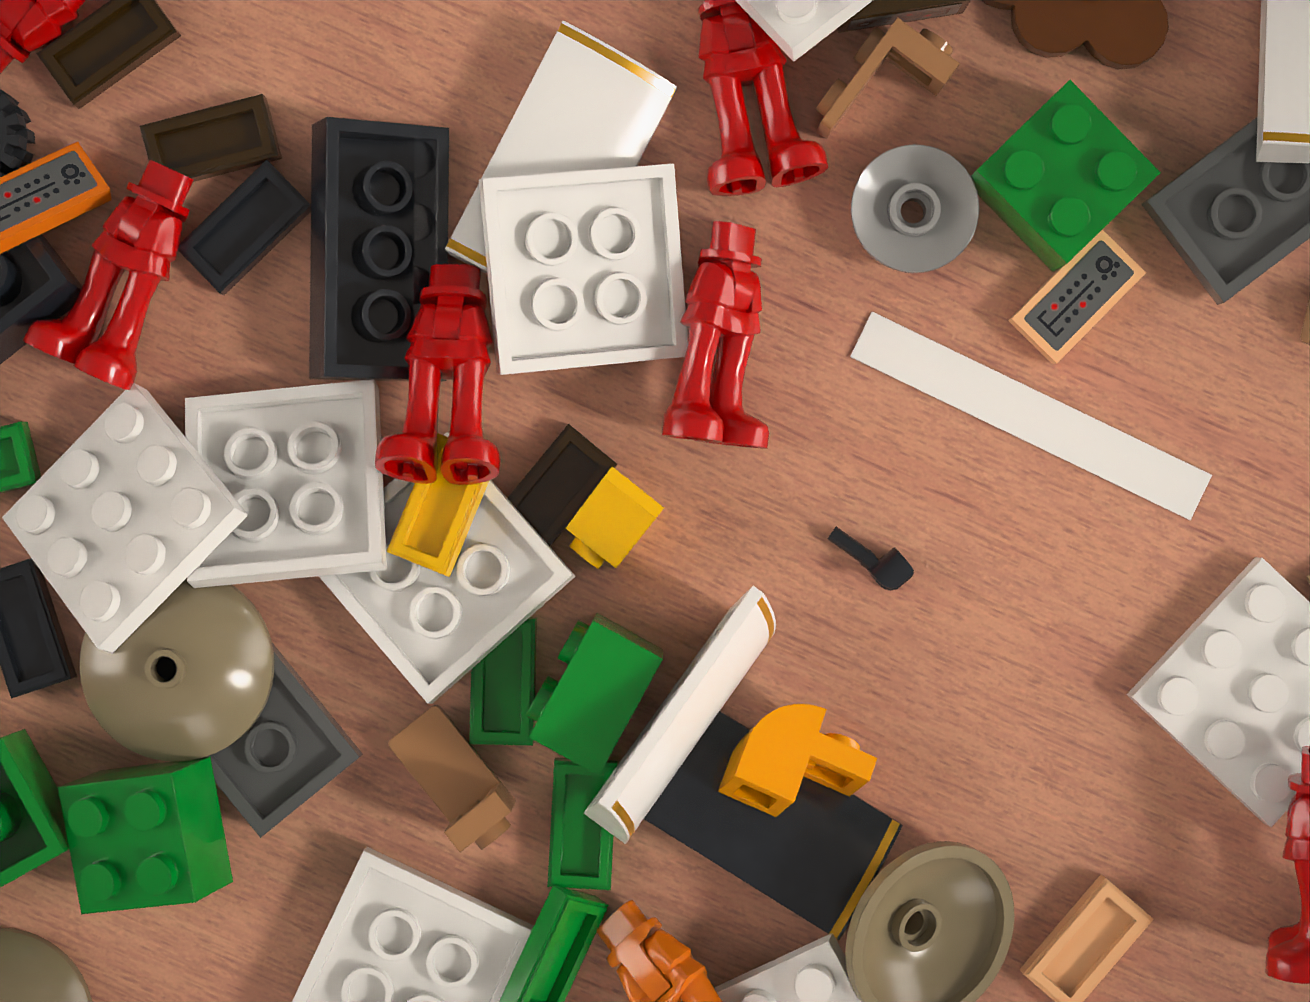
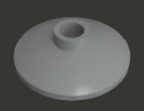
(937, 185)

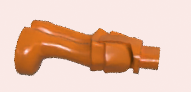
(652, 960)

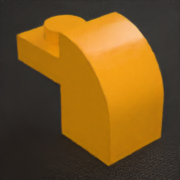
(784, 749)

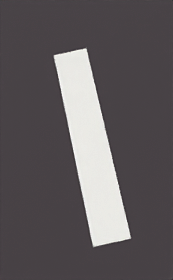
(1031, 415)

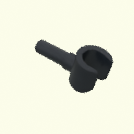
(889, 571)

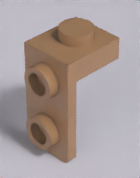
(919, 55)
(454, 779)

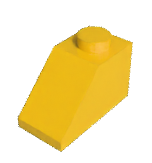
(612, 520)

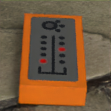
(48, 194)

